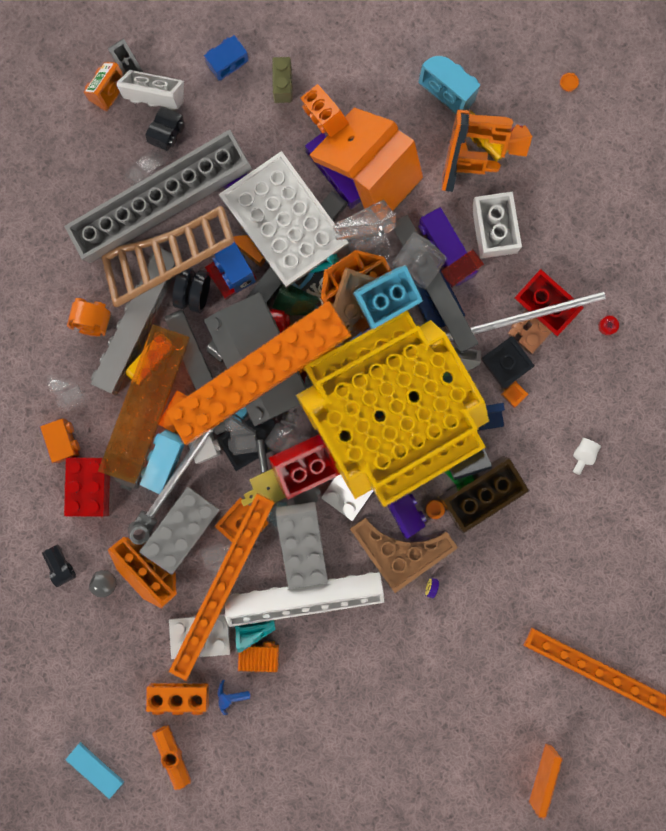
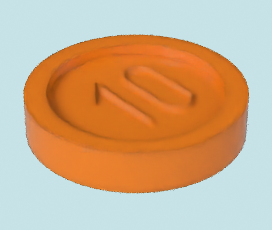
(569, 82)

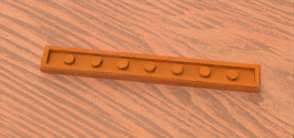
(596, 671)

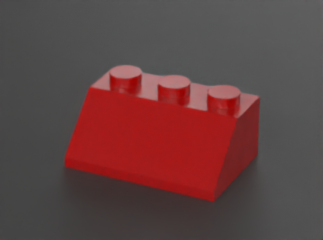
(545, 292)

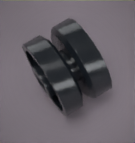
(191, 290)

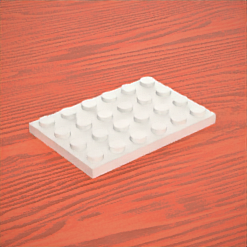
(283, 219)

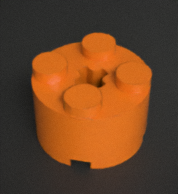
(89, 317)

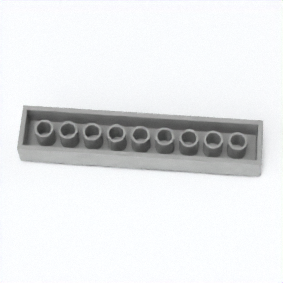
(158, 197)

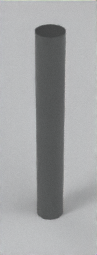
(262, 456)

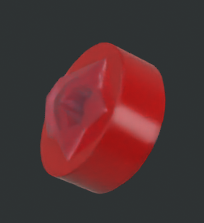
(608, 325)

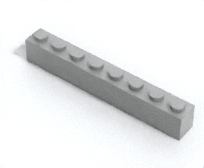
(131, 330)

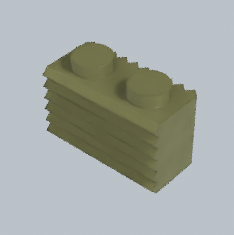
(282, 79)

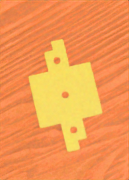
(260, 486)

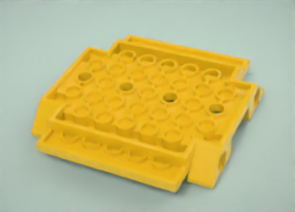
(415, 437)

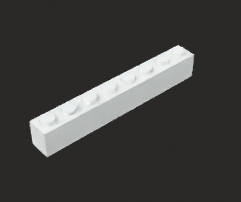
(287, 603)

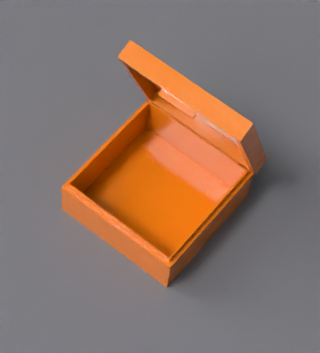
(377, 159)

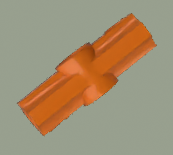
(176, 769)

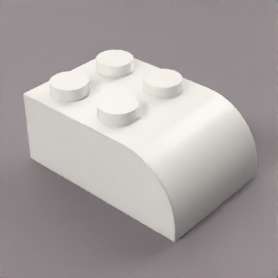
(496, 225)

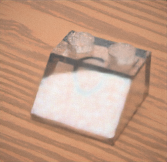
(421, 260)

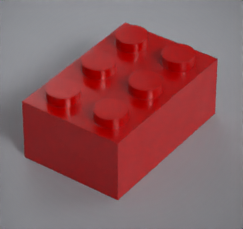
(303, 466)
(86, 488)

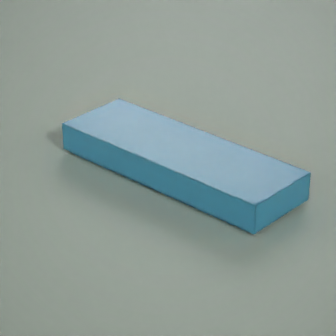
(94, 770)

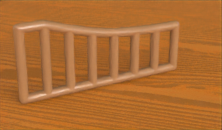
(154, 242)

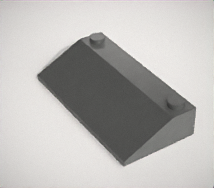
(240, 332)

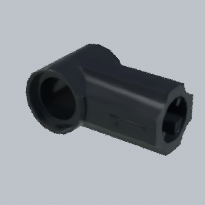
(60, 570)

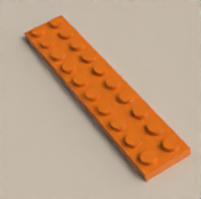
(258, 373)

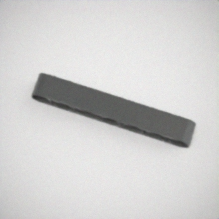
(193, 357)

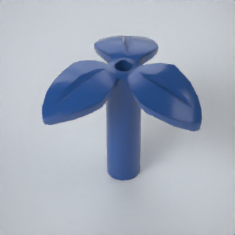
(226, 700)

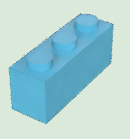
(162, 461)

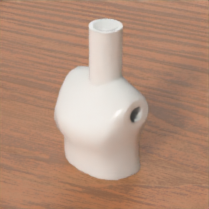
(585, 454)

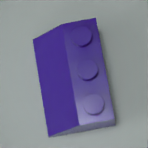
(407, 516)

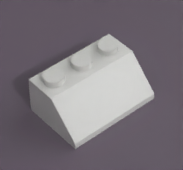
(151, 89)

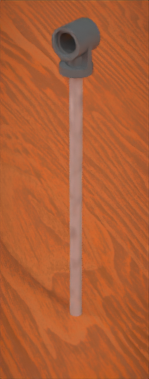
(536, 313)
(146, 520)

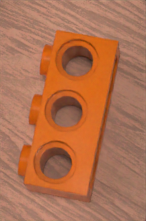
(323, 111)
(184, 690)

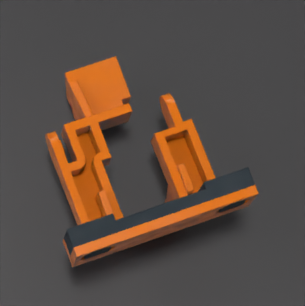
(495, 129)

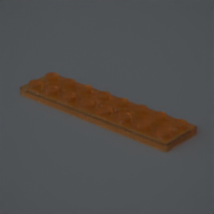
(144, 404)

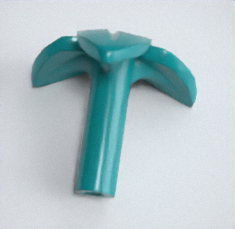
(332, 259)

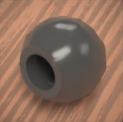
(102, 583)

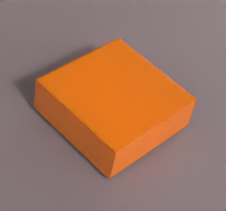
(514, 394)

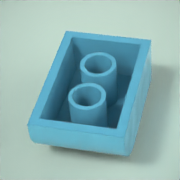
(449, 83)
(387, 296)

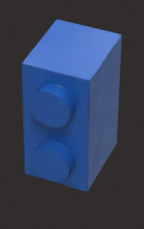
(226, 57)

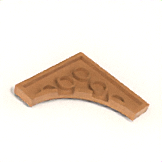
(345, 301)
(401, 560)

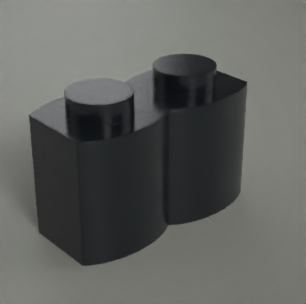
(165, 128)

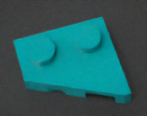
(251, 633)

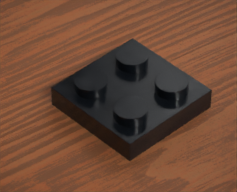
(507, 362)

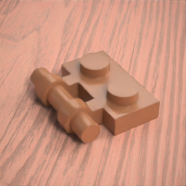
(533, 337)

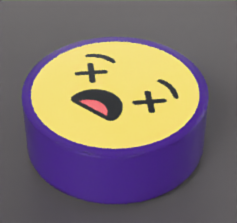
(432, 588)

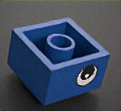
(235, 268)

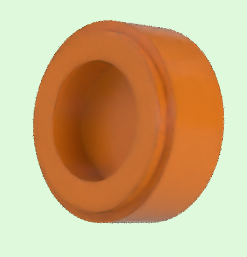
(435, 509)

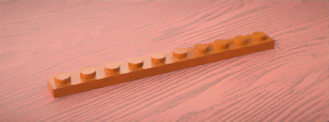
(221, 586)

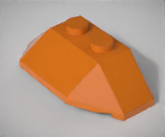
(359, 261)
(142, 574)

